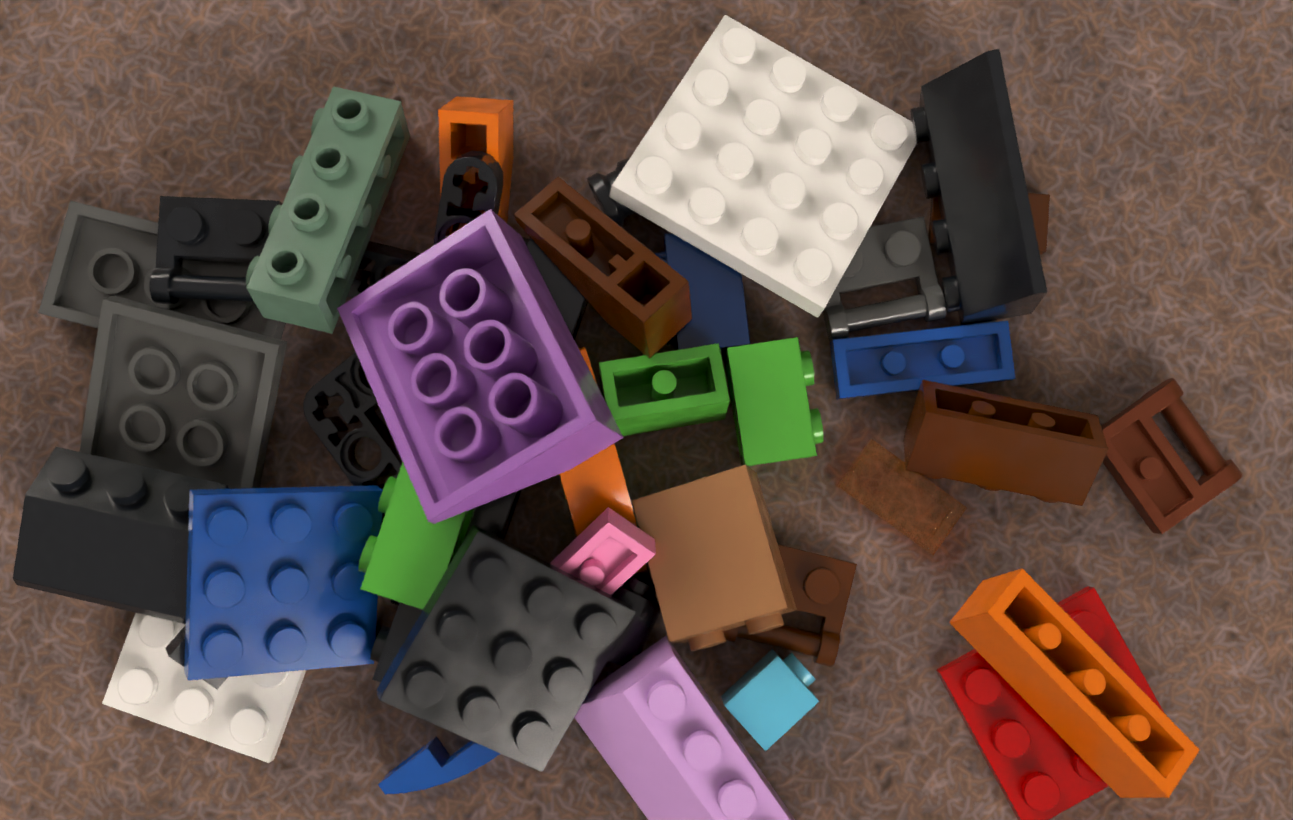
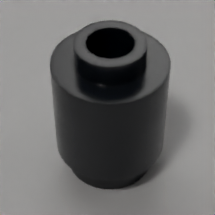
(641, 597)

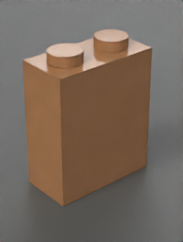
(715, 558)

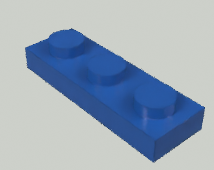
(938, 355)

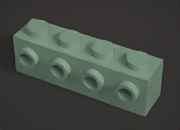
(329, 210)

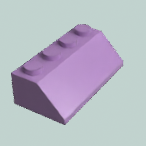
(674, 744)

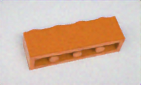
(1075, 686)

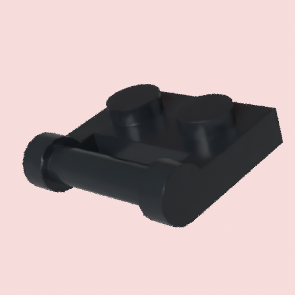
(207, 232)

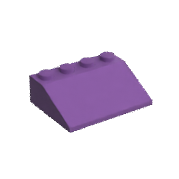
(476, 370)

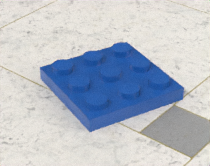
(278, 580)

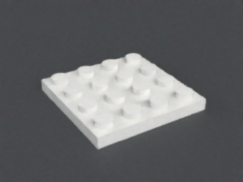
(767, 165)

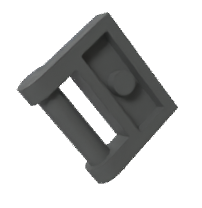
(885, 257)

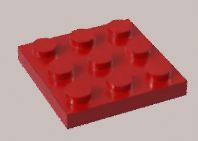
(1022, 750)

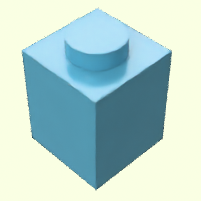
(771, 697)

